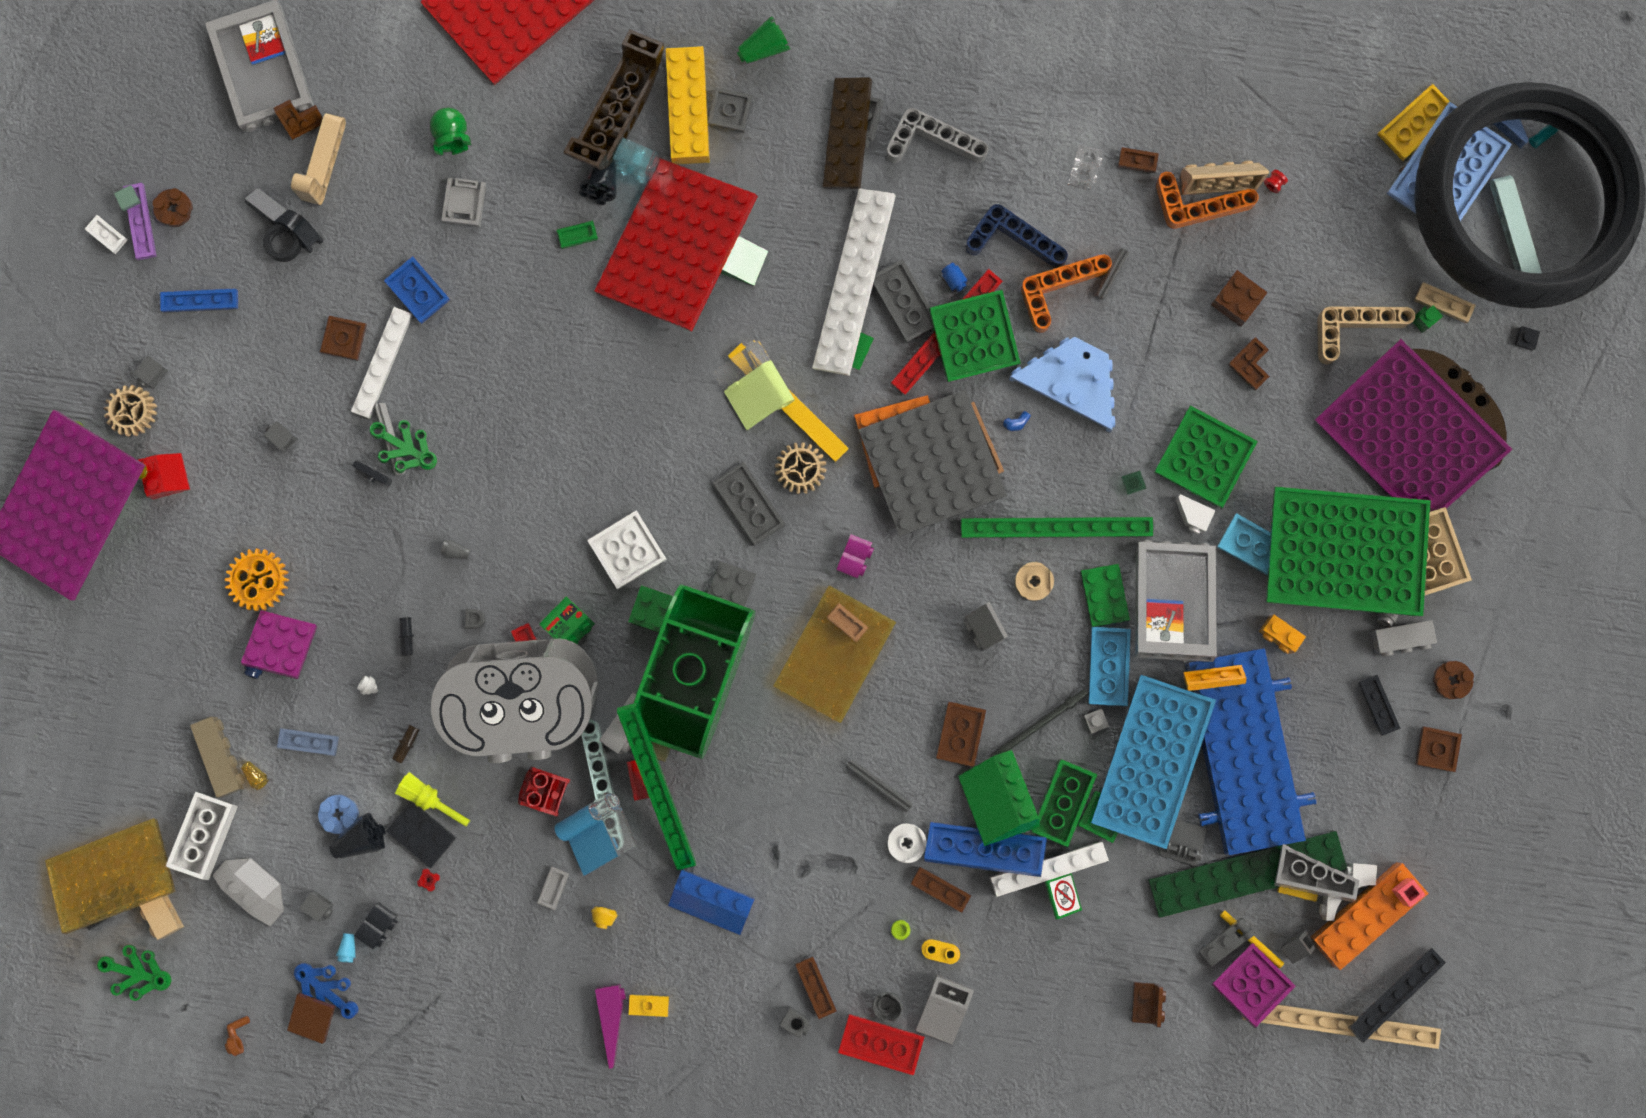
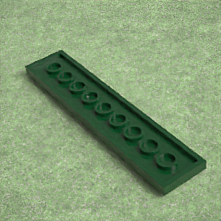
(1236, 875)

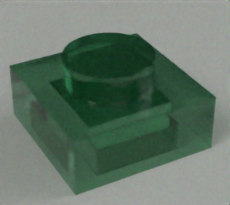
(1133, 482)

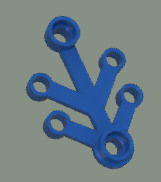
(322, 988)

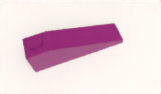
(610, 1009)

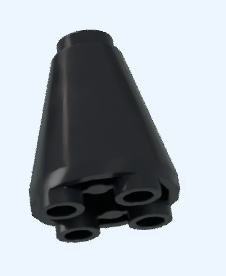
(599, 184)
(360, 838)

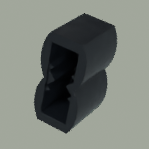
(376, 925)

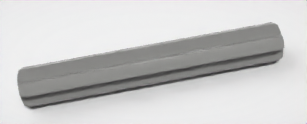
(383, 417)

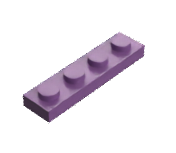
(141, 226)

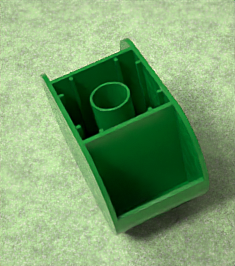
(692, 669)

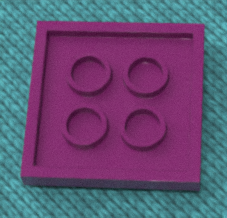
(279, 644)
(1253, 985)

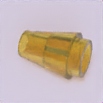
(255, 777)

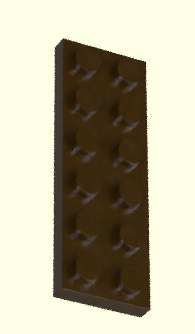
(847, 133)

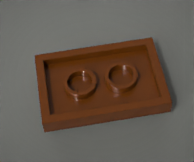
(961, 734)

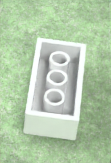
(201, 836)

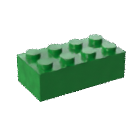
(1064, 802)

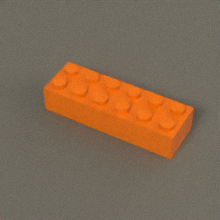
(1364, 919)

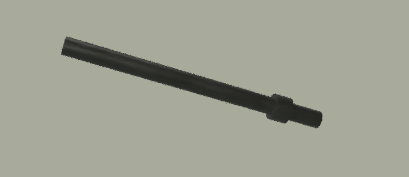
(1070, 702)

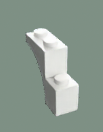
(1363, 872)

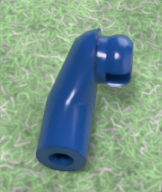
(1017, 424)

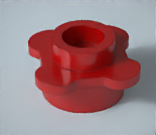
(422, 882)

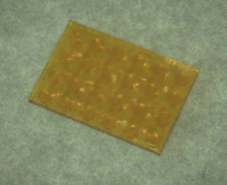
(826, 663)
(109, 876)

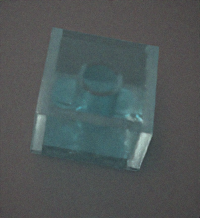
(636, 160)

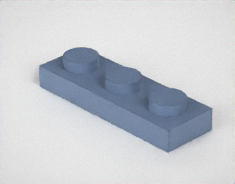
(308, 742)

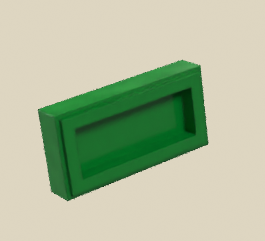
(577, 234)

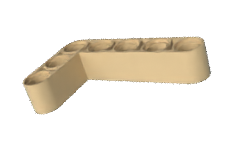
(315, 183)
(1357, 321)

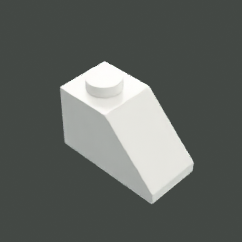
(1194, 514)

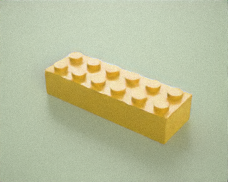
(687, 105)

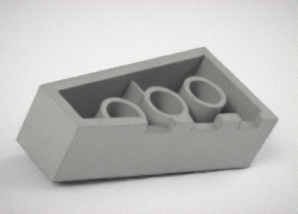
(1312, 876)

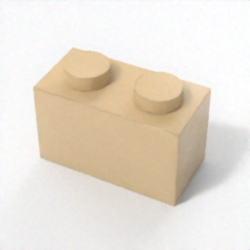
(161, 917)

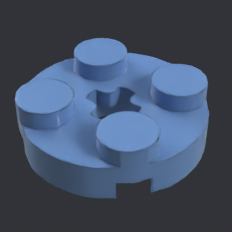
(329, 807)

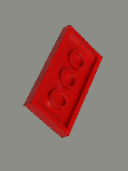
(881, 1044)

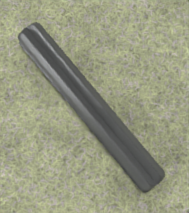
(878, 785)

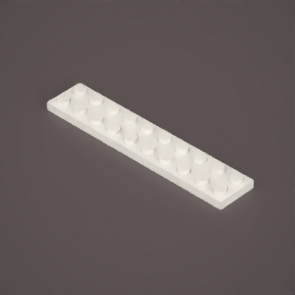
(854, 281)

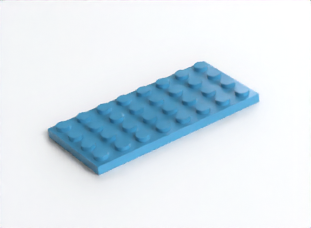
(1153, 761)

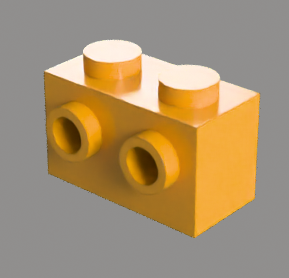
(1282, 634)

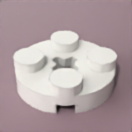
(912, 833)

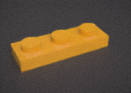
(1214, 677)

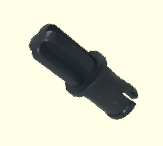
(406, 636)

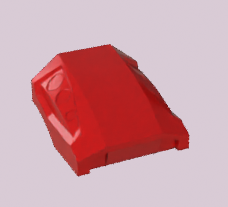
(542, 791)

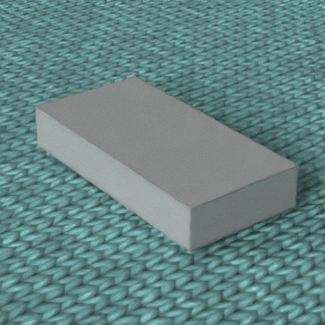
(553, 888)

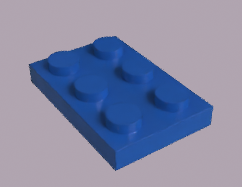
(417, 290)

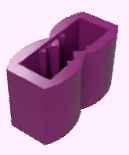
(854, 557)

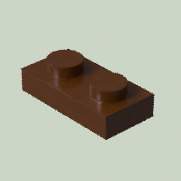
(1138, 160)

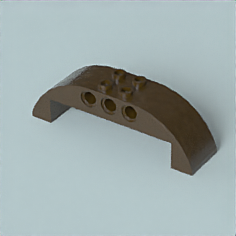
(619, 102)
(1467, 388)

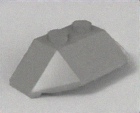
(251, 888)

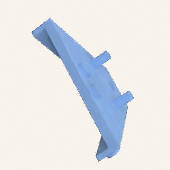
(1072, 380)

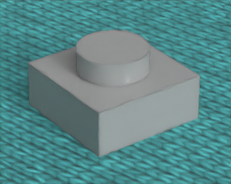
(1096, 721)

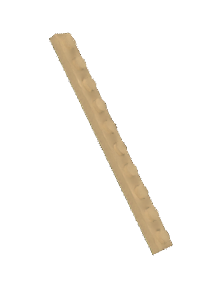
(1339, 1024)

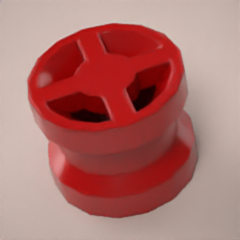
(1275, 181)

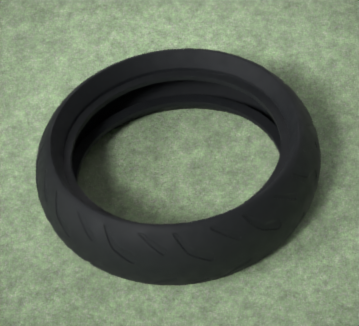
(1603, 142)

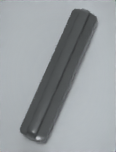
(1112, 274)

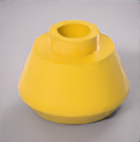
(603, 917)

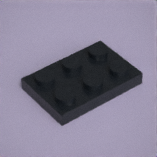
(421, 834)

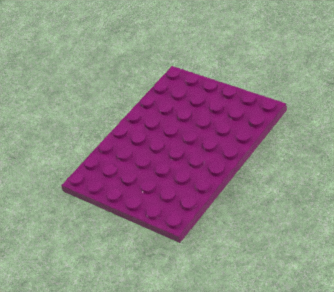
(1413, 430)
(65, 504)

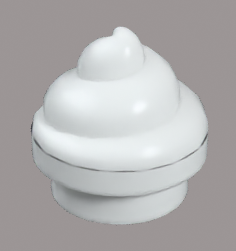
(367, 686)

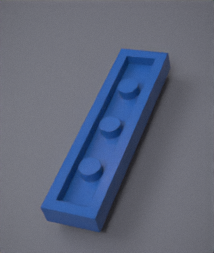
(199, 300)

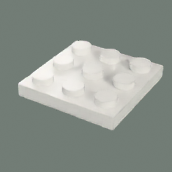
(627, 550)

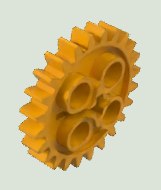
(249, 564)

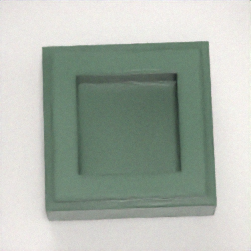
(127, 198)

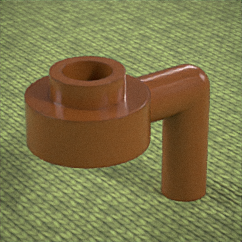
(234, 1044)

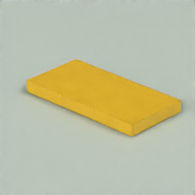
(1414, 122)

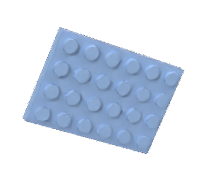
(1472, 169)

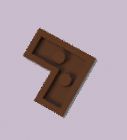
(298, 123)
(1245, 364)

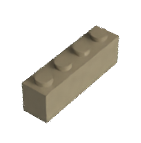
(217, 756)

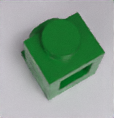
(1426, 318)

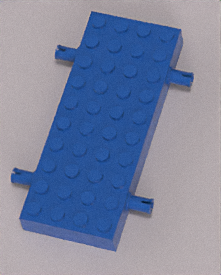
(1249, 760)

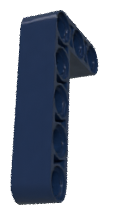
(1016, 234)

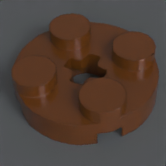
(162, 204)
(1457, 690)

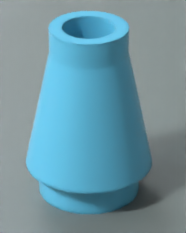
(346, 950)

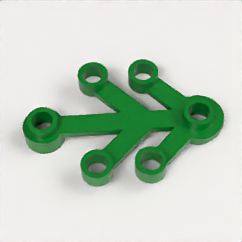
(405, 448)
(138, 973)

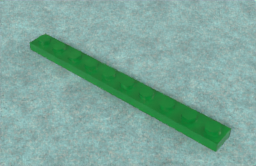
(1056, 527)
(656, 786)

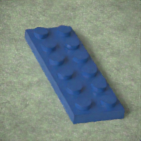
(965, 848)

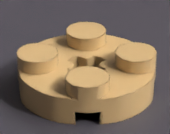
(1042, 574)

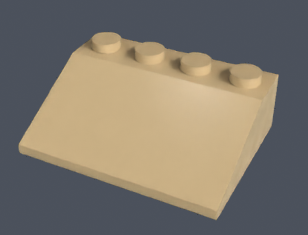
(1222, 178)
(1444, 556)

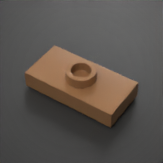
(847, 622)

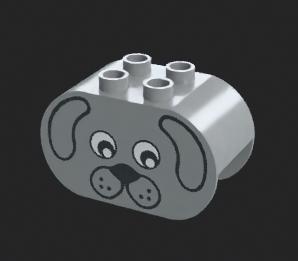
(515, 698)

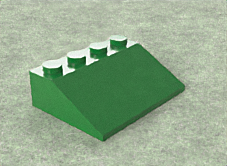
(999, 798)

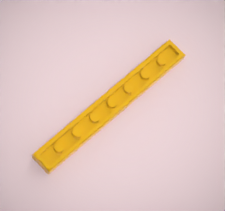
(810, 423)

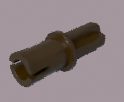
(405, 744)

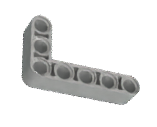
(933, 135)

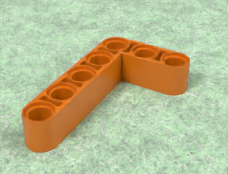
(1200, 207)
(1058, 282)

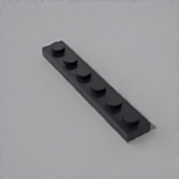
(1396, 995)

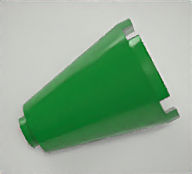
(763, 43)

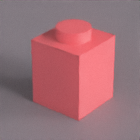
(1408, 892)

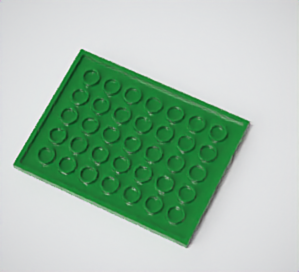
(1348, 551)

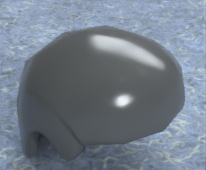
(887, 1006)

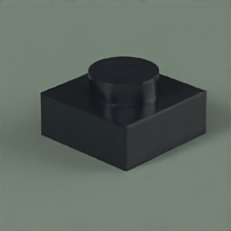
(1527, 338)

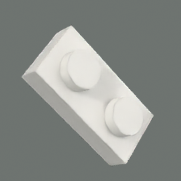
(106, 234)

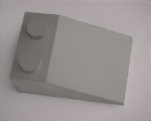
(985, 627)
(615, 736)

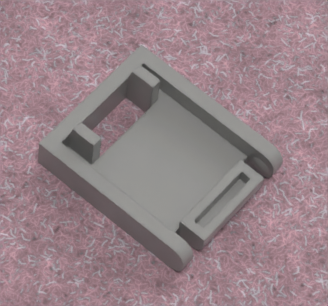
(464, 199)

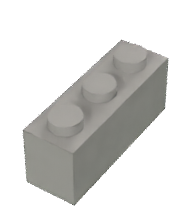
(1404, 638)

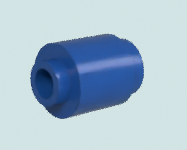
(954, 277)

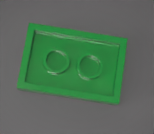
(1105, 595)

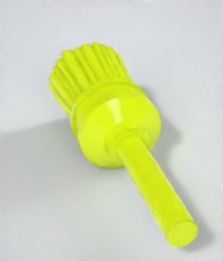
(426, 797)

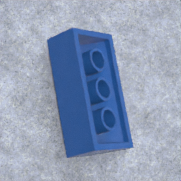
(711, 901)

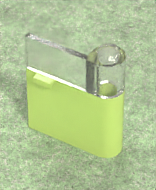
(753, 384)

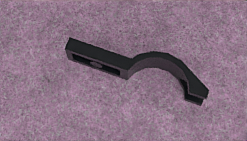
(290, 219)

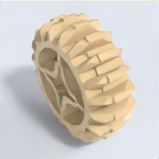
(115, 416)
(792, 469)

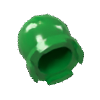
(449, 130)

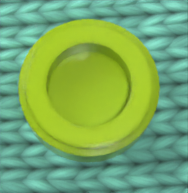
(900, 929)

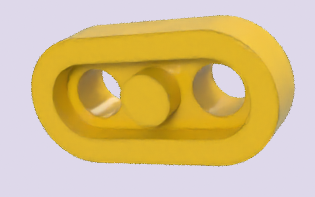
(940, 952)

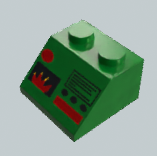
(567, 622)

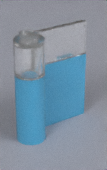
(597, 833)

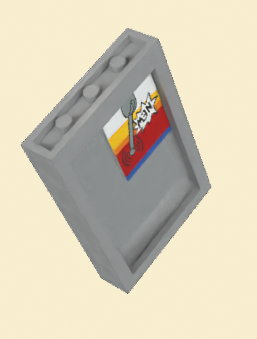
(258, 64)
(1175, 601)

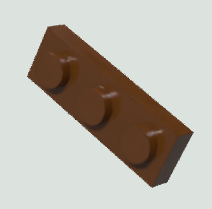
(940, 889)
(816, 987)

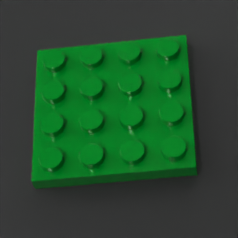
(974, 335)
(1205, 457)

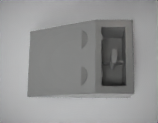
(944, 1009)

